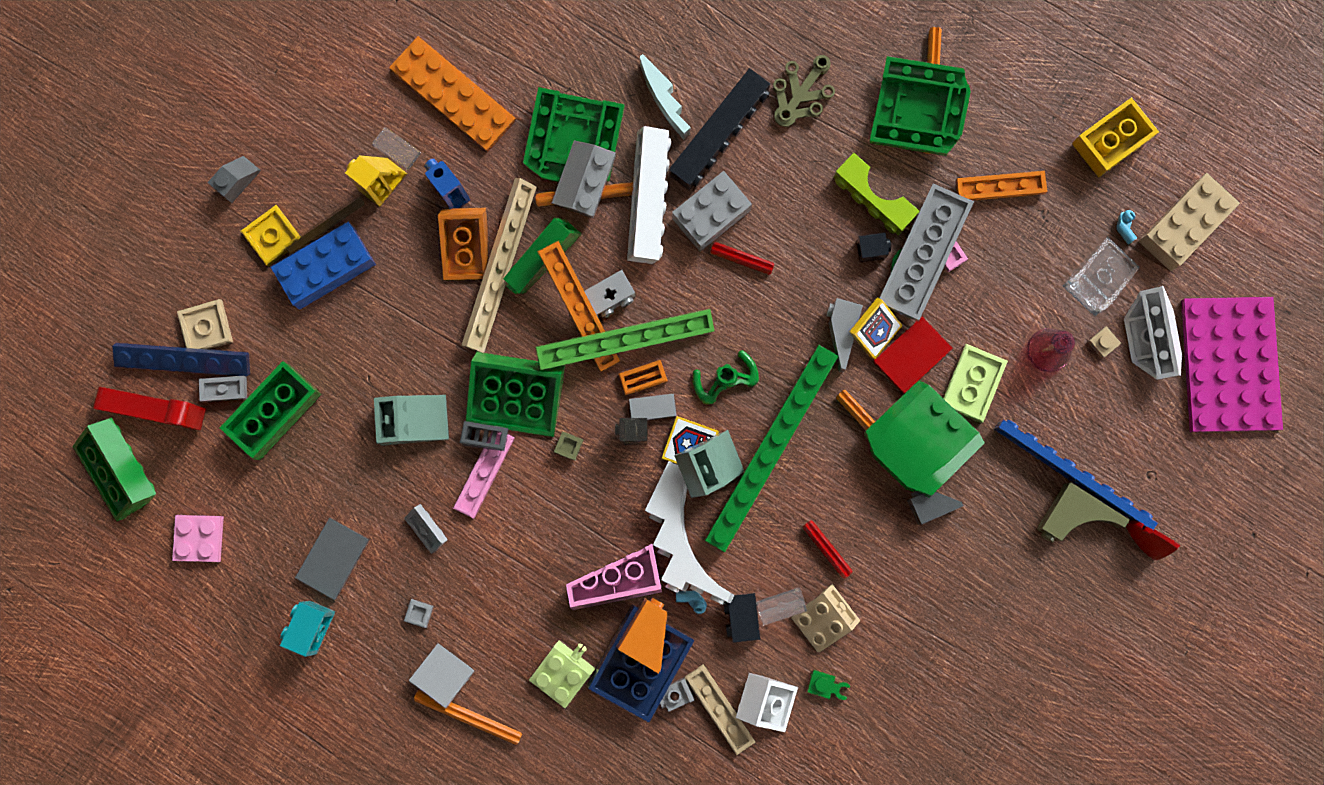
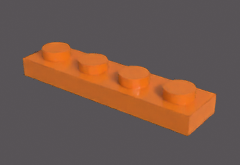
(1002, 185)

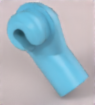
(1124, 224)
(696, 601)

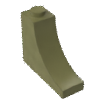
(1074, 508)

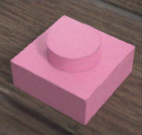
(955, 258)

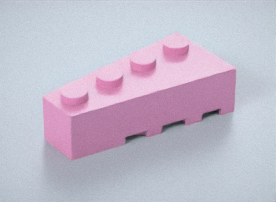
(618, 581)

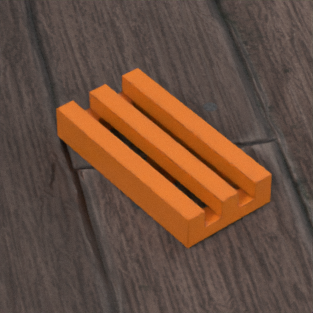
(640, 369)

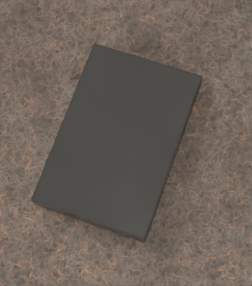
(332, 558)

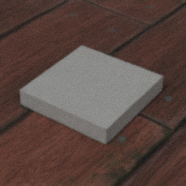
(441, 676)

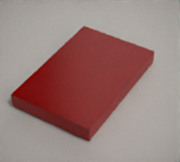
(912, 355)

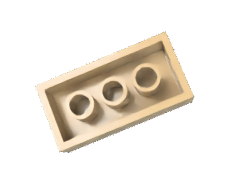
(1189, 222)

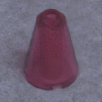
(1050, 349)

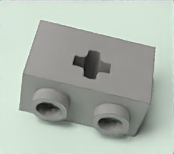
(614, 284)

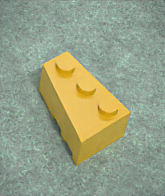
(375, 177)

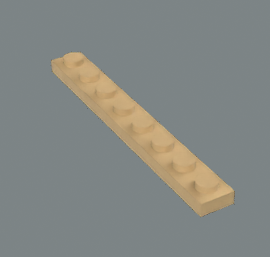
(499, 265)

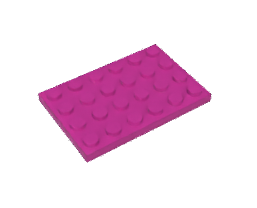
(1231, 364)

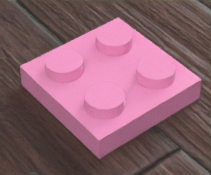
(197, 538)

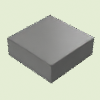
(418, 613)

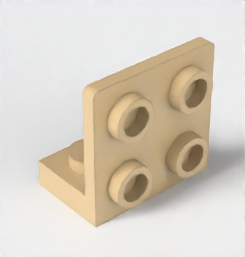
(826, 619)

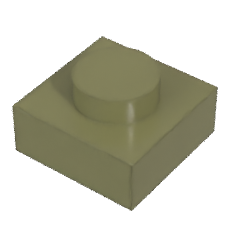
(568, 446)

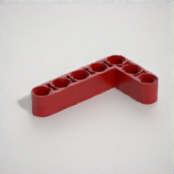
(150, 408)

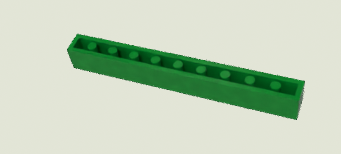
(771, 448)

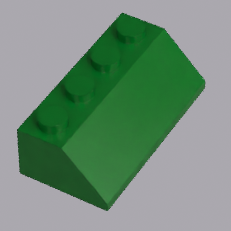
(114, 468)

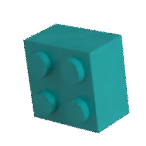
(306, 628)

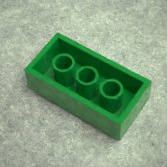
(270, 411)

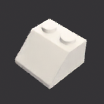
(766, 702)

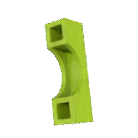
(894, 213)

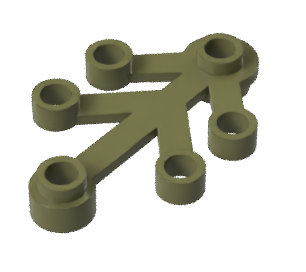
(800, 93)

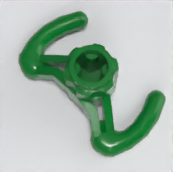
(726, 378)

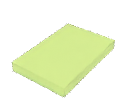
(974, 382)

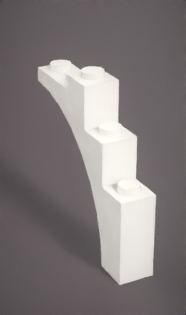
(668, 505)

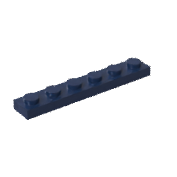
(181, 359)

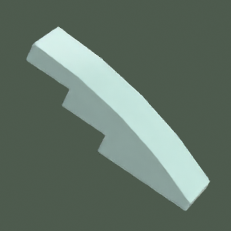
(661, 89)

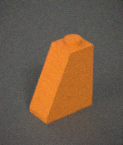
(646, 635)

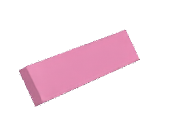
(482, 478)

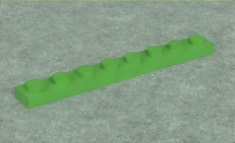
(624, 339)

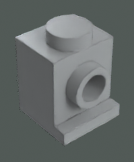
(685, 696)

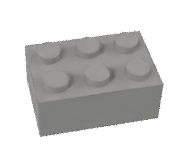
(711, 211)

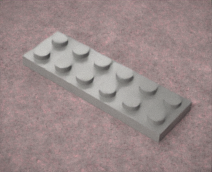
(925, 252)

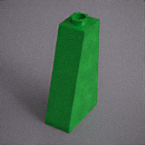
(530, 266)

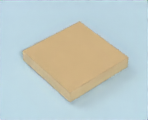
(205, 325)

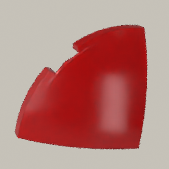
(1151, 541)

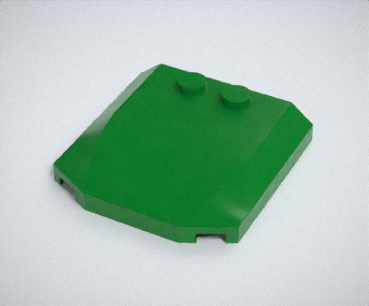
(920, 106)
(561, 120)
(922, 440)

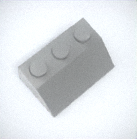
(584, 178)

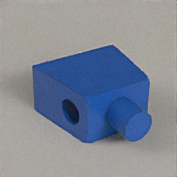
(446, 184)

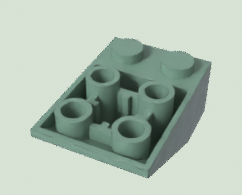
(411, 419)
(709, 464)

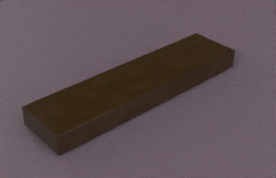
(324, 225)

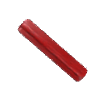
(742, 258)
(827, 549)

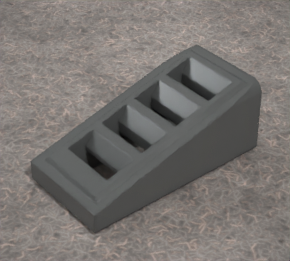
(467, 432)

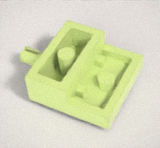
(562, 673)

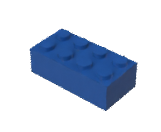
(323, 265)

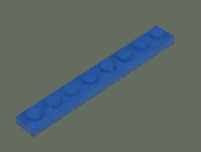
(1067, 469)

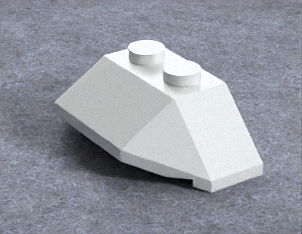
(1154, 334)

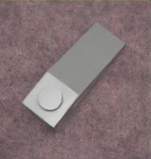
(842, 319)

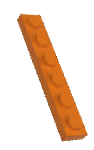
(574, 297)

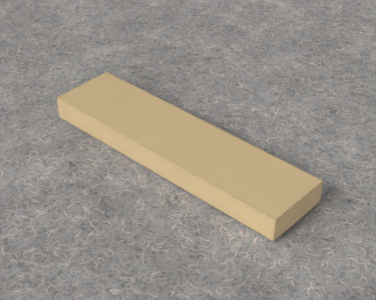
(719, 709)

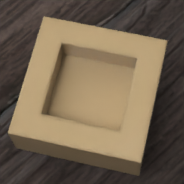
(1104, 342)

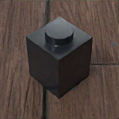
(873, 247)

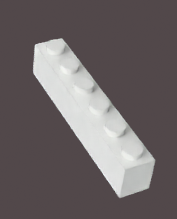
(648, 195)

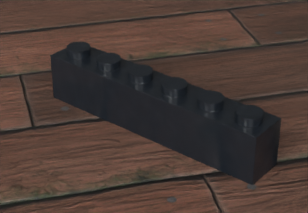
(719, 129)

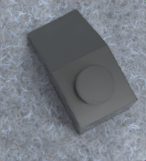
(234, 178)
(928, 508)

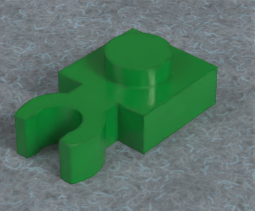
(823, 685)

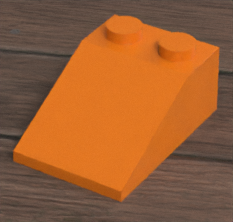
(463, 243)

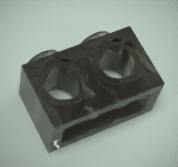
(632, 431)

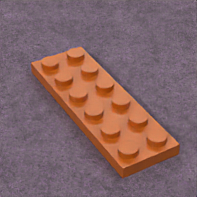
(452, 94)

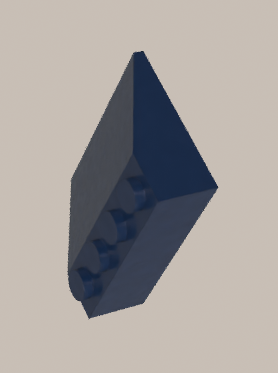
(631, 682)

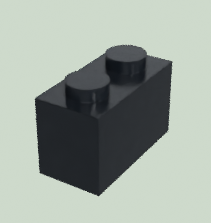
(743, 618)

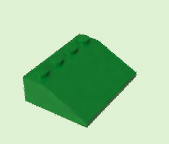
(514, 394)

